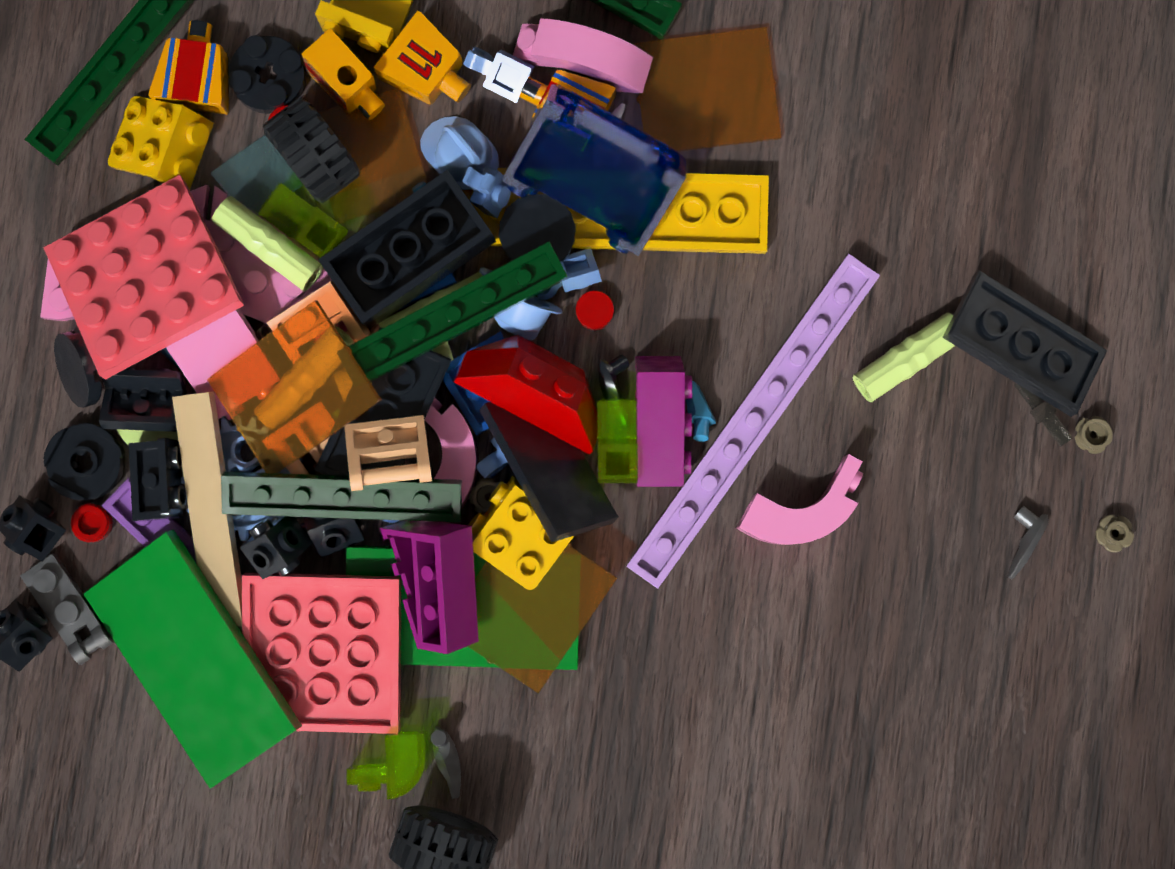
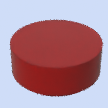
(594, 310)
(91, 523)

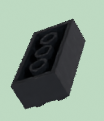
(407, 250)

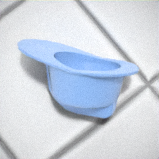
(455, 145)
(527, 317)

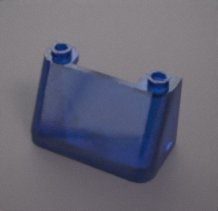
(597, 168)

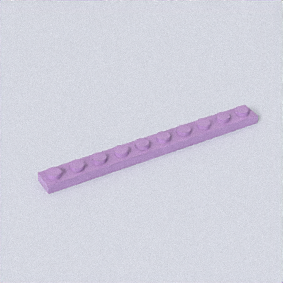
(752, 421)

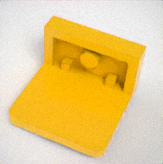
(368, 22)
(160, 140)
(514, 538)

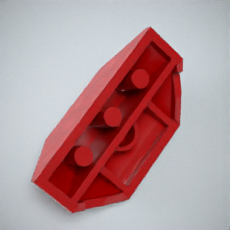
(533, 387)

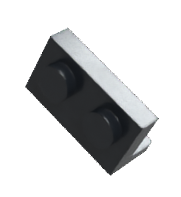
(141, 400)
(156, 480)

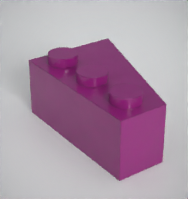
(662, 421)
(438, 581)

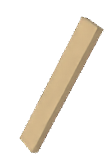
(202, 472)

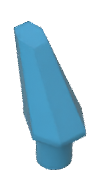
(701, 414)

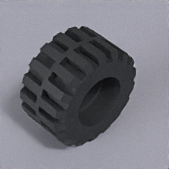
(311, 149)
(441, 840)

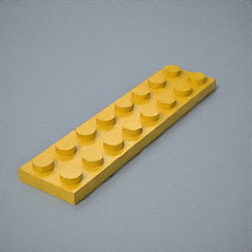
(705, 216)

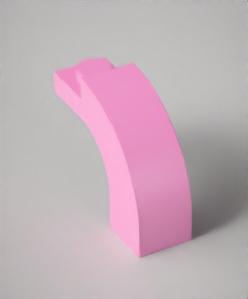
(585, 52)
(458, 447)
(789, 526)

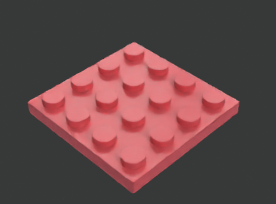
(142, 277)
(329, 647)

